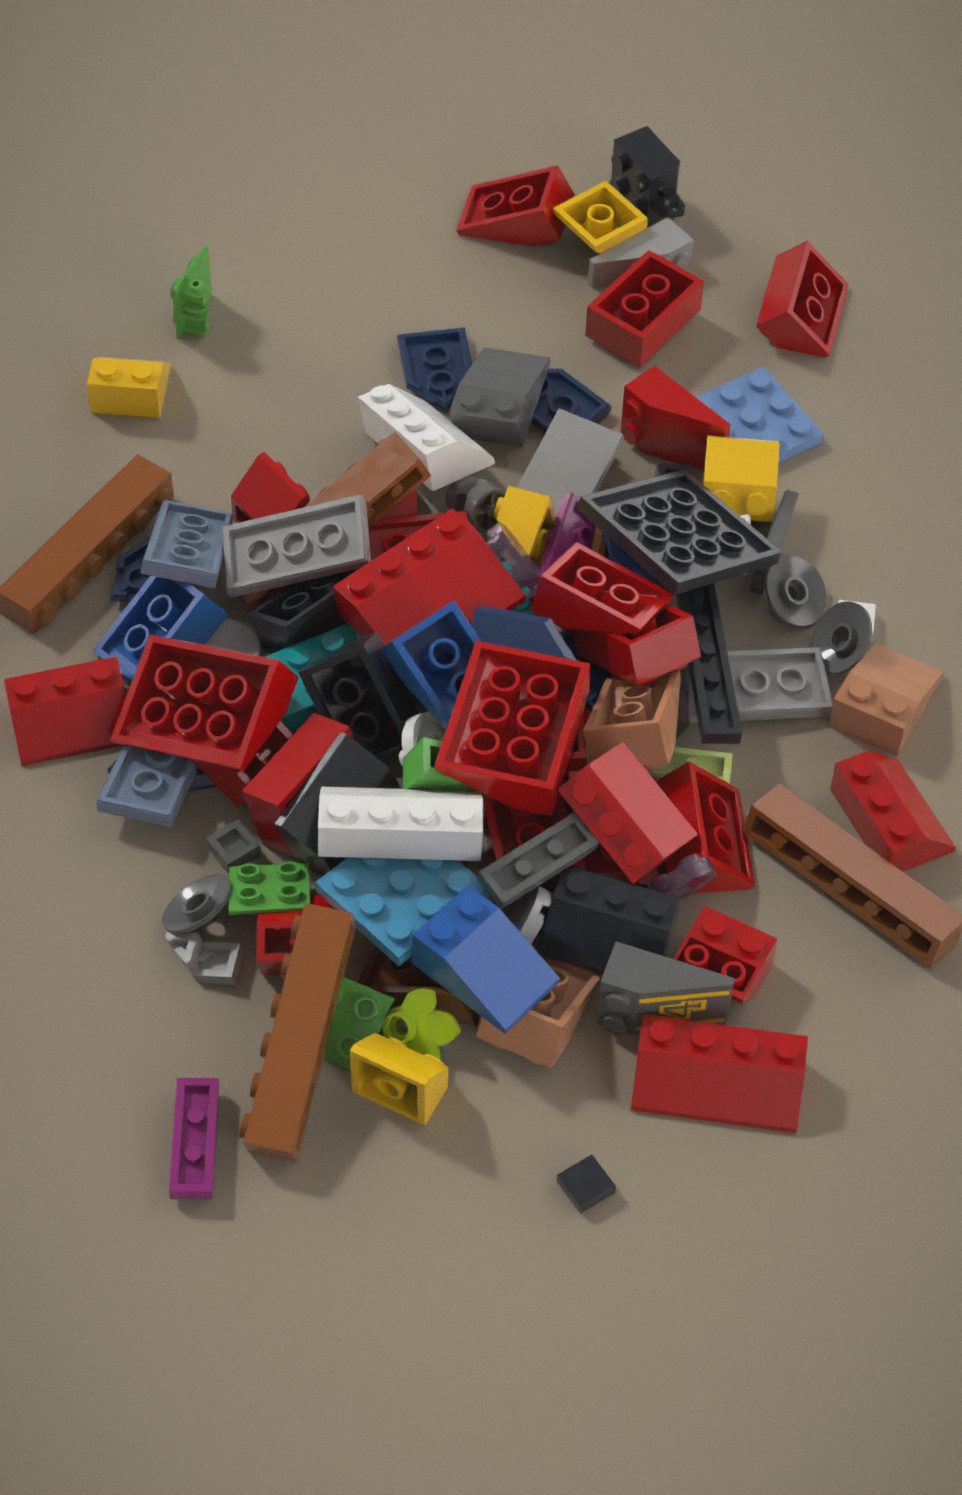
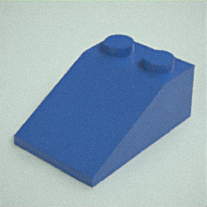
(163, 610)
(434, 659)
(482, 959)

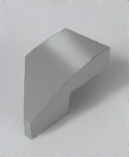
(208, 961)

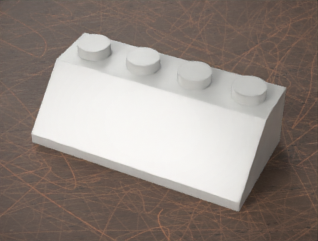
(431, 436)
(400, 823)

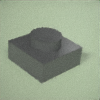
(233, 845)

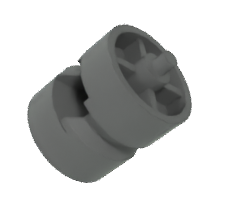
(476, 498)

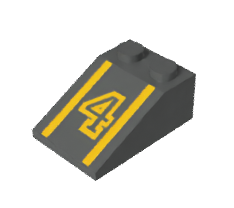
(660, 986)

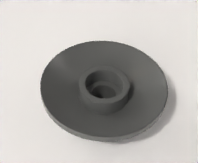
(795, 591)
(843, 636)
(197, 904)

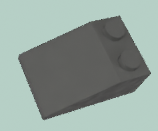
(499, 396)

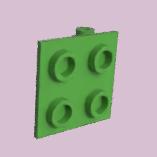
(191, 297)
(269, 888)
(357, 1015)

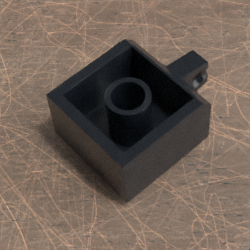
(647, 175)

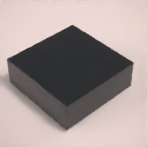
(586, 1183)

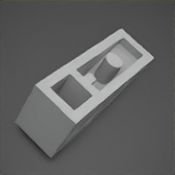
(661, 238)

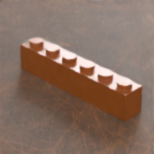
(381, 477)
(85, 544)
(854, 875)
(299, 1032)

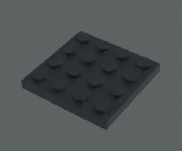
(679, 531)

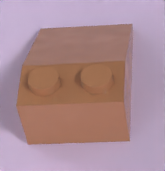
(884, 698)
(637, 716)
(552, 1022)

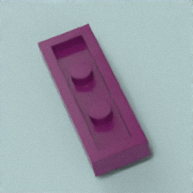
(194, 1138)

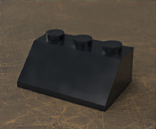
(297, 613)
(362, 692)
(341, 766)
(597, 911)

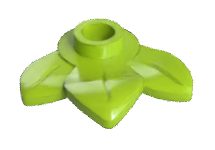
(426, 1025)

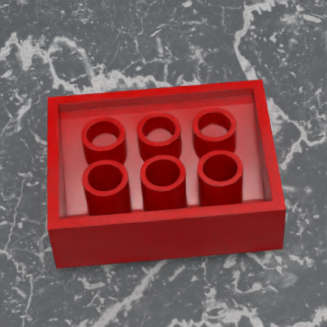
(422, 576)
(203, 702)
(515, 725)

